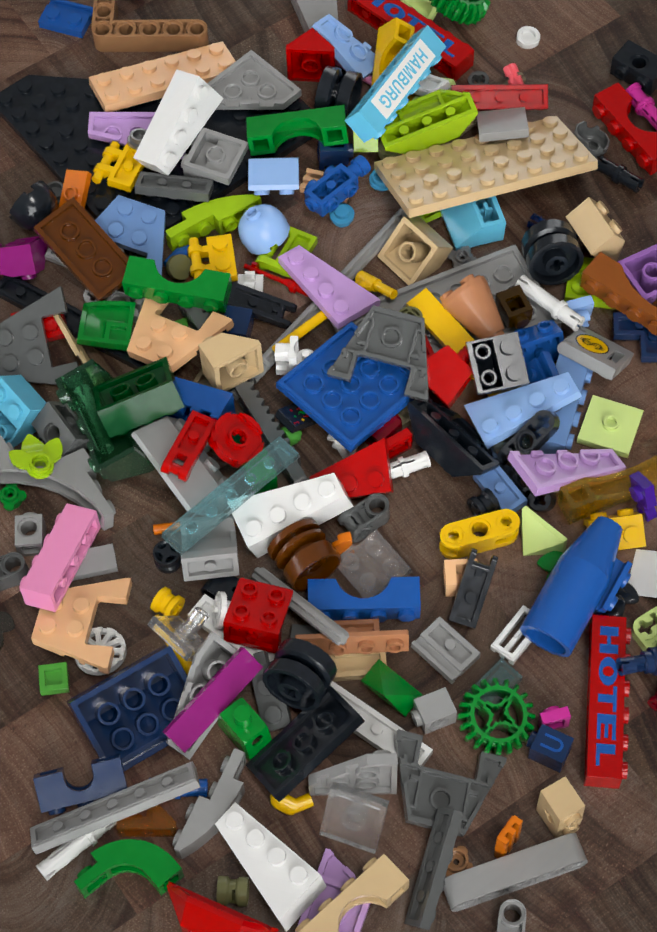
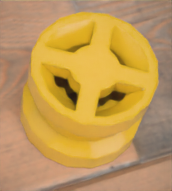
(167, 603)

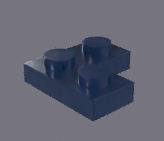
(628, 330)

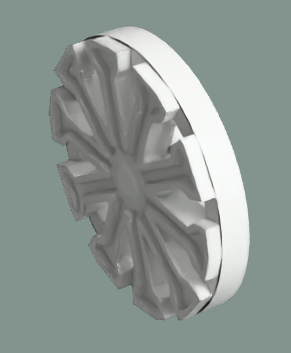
(109, 633)

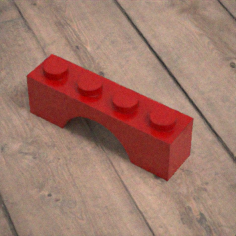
(613, 108)

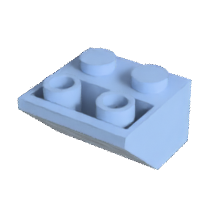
(273, 174)

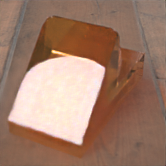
(156, 824)

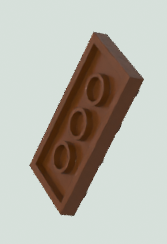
(84, 249)

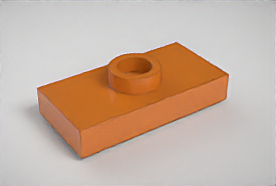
(75, 185)

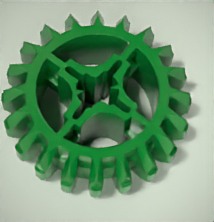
(462, 10)
(505, 722)

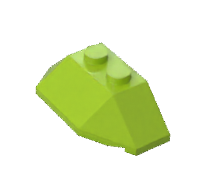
(429, 121)

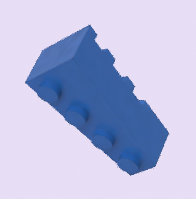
(204, 400)

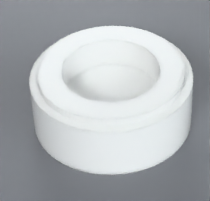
(528, 37)

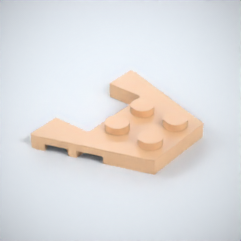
(160, 337)
(70, 626)

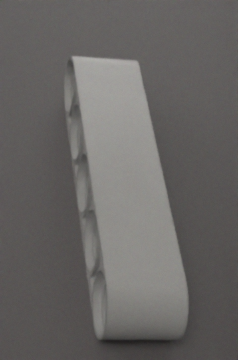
(514, 872)

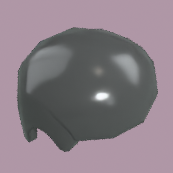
(592, 138)

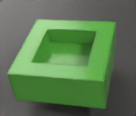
(54, 678)

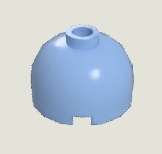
(262, 228)

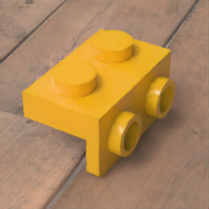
(631, 523)

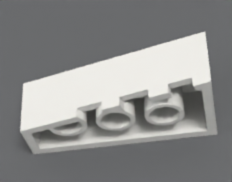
(177, 122)
(274, 510)
(277, 871)

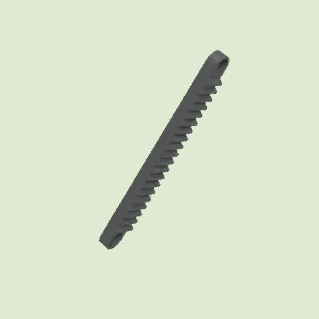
(252, 404)

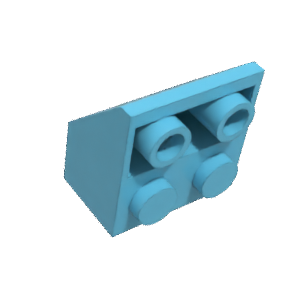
(475, 223)
(18, 408)

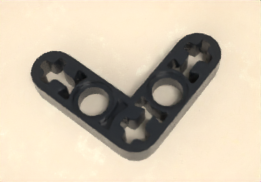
(538, 441)

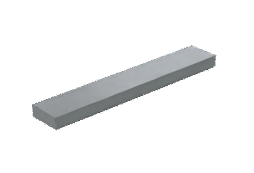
(114, 807)

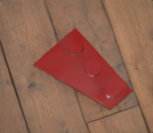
(364, 471)

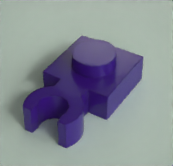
(643, 492)

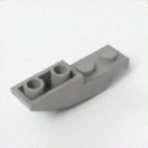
(205, 812)

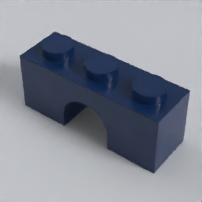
(57, 793)

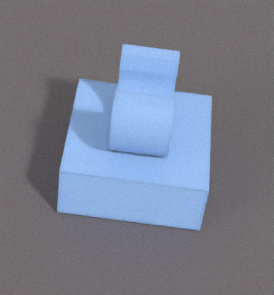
(583, 307)

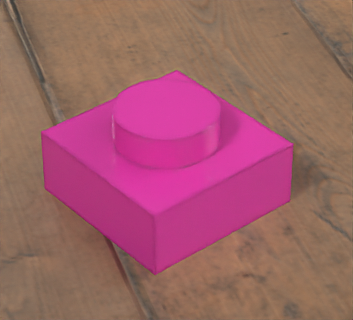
(555, 717)

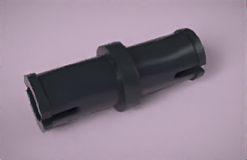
(620, 174)

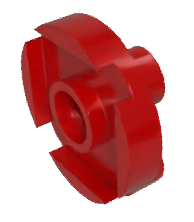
(227, 448)

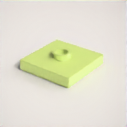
(610, 426)

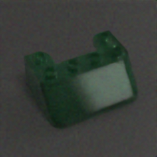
(110, 457)

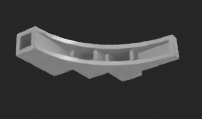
(70, 478)

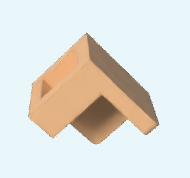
(452, 575)

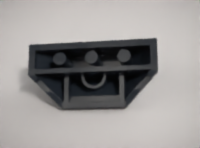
(450, 439)

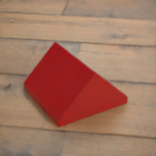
(308, 57)

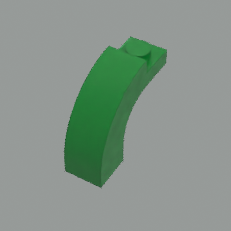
(129, 857)

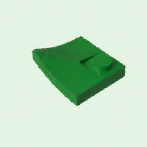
(106, 324)

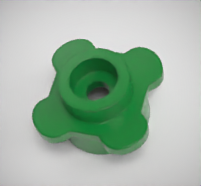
(12, 502)

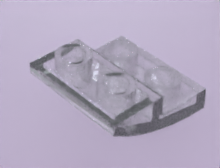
(372, 565)

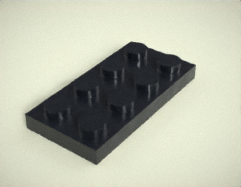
(304, 744)

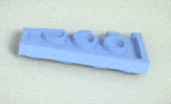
(509, 411)

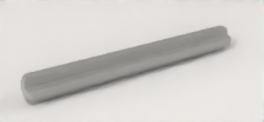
(306, 609)

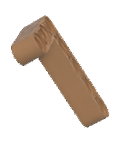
(144, 35)

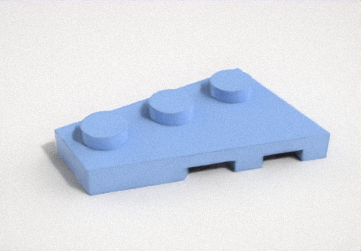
(348, 50)

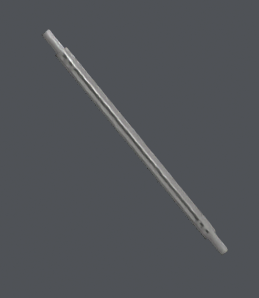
(350, 271)

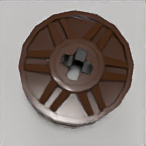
(303, 554)

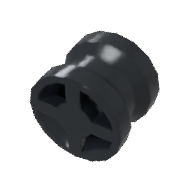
(483, 503)
(161, 553)

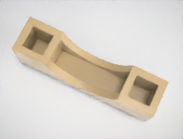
(378, 884)

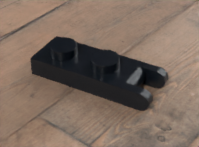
(264, 306)
(472, 590)

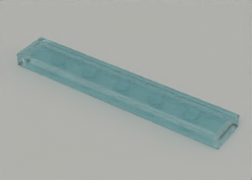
(229, 495)

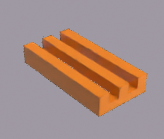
(508, 836)

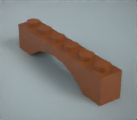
(609, 283)

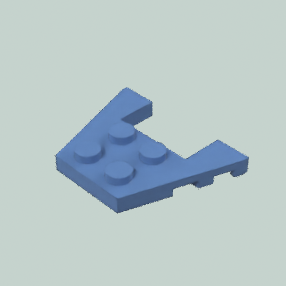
(135, 227)

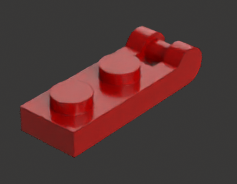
(188, 445)

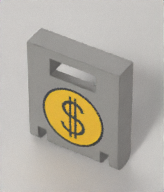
(594, 352)

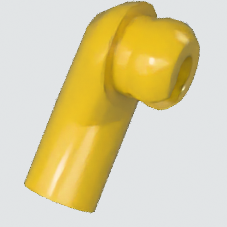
(292, 805)

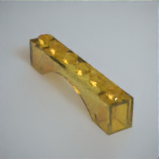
(601, 493)

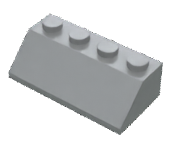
(156, 442)

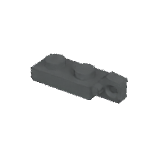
(271, 710)

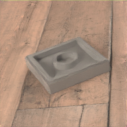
(502, 124)

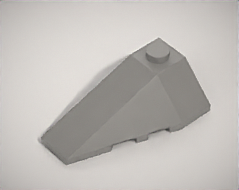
(205, 664)

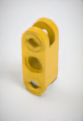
(499, 527)

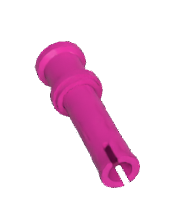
(643, 104)

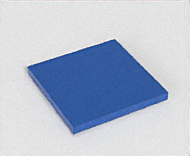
(345, 408)

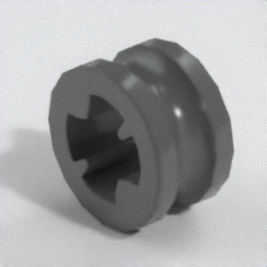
(478, 76)

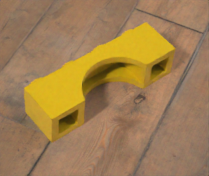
(390, 41)

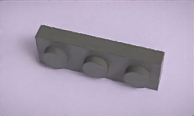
(174, 186)

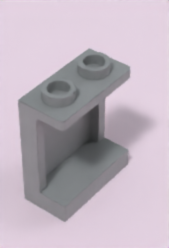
(213, 554)

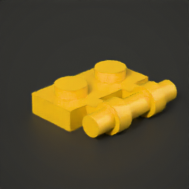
(123, 173)
(220, 255)

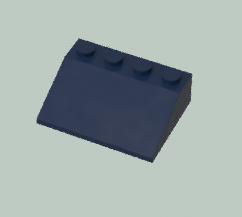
(132, 707)

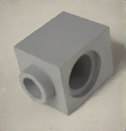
(29, 544)
(434, 711)

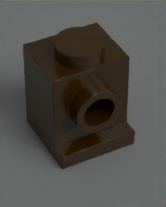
(514, 307)

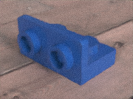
(540, 337)

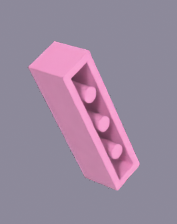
(60, 557)

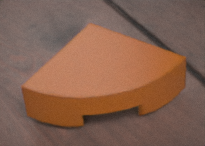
(343, 543)

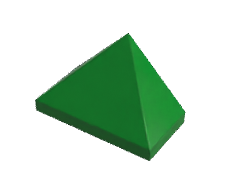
(391, 687)

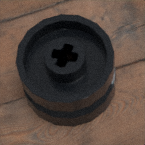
(338, 89)
(552, 252)
(299, 674)

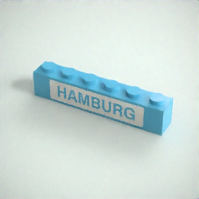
(396, 84)

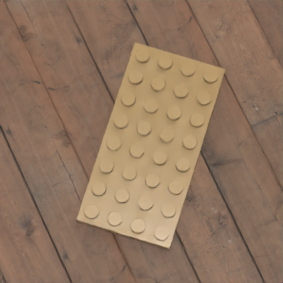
(479, 170)

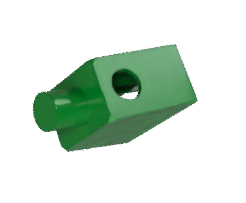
(243, 726)

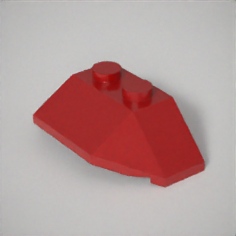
(205, 915)

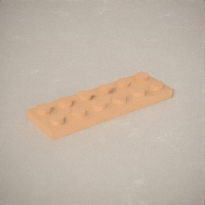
(150, 79)

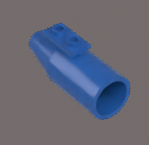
(577, 587)

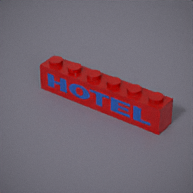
(456, 57)
(606, 703)

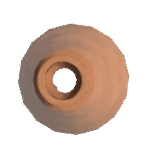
(474, 307)

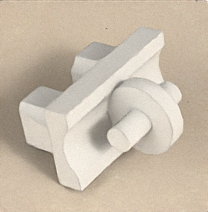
(288, 355)

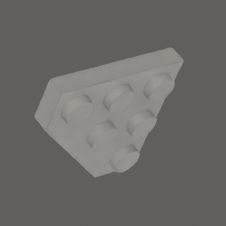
(254, 86)
(367, 773)

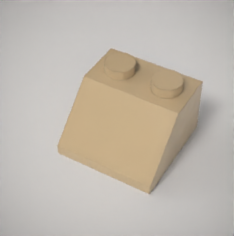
(596, 228)
(414, 250)
(230, 360)

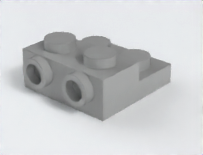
(214, 156)

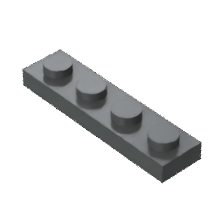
(434, 868)

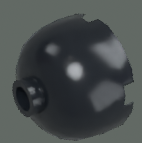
(34, 206)

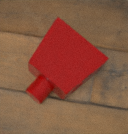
(448, 374)

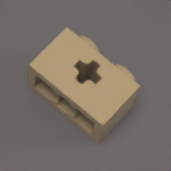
(560, 808)

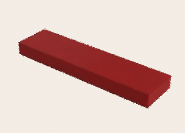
(506, 96)

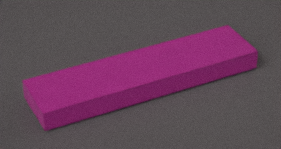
(212, 699)

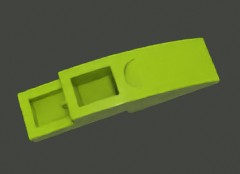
(216, 214)

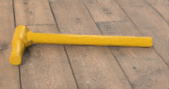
(363, 279)

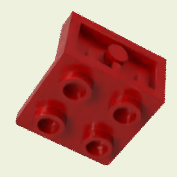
(257, 615)

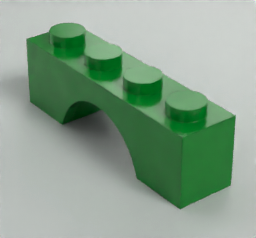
(269, 131)
(207, 291)

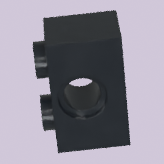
(635, 65)

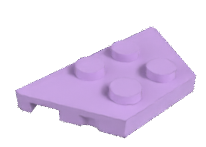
(334, 876)

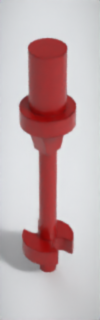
(289, 283)

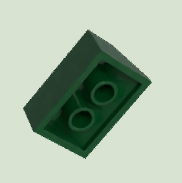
(137, 397)

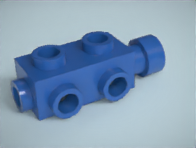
(335, 186)

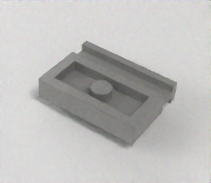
(445, 650)

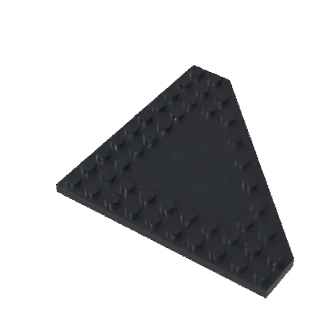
(54, 122)

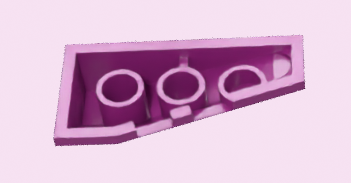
(23, 257)

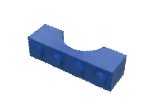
(396, 601)

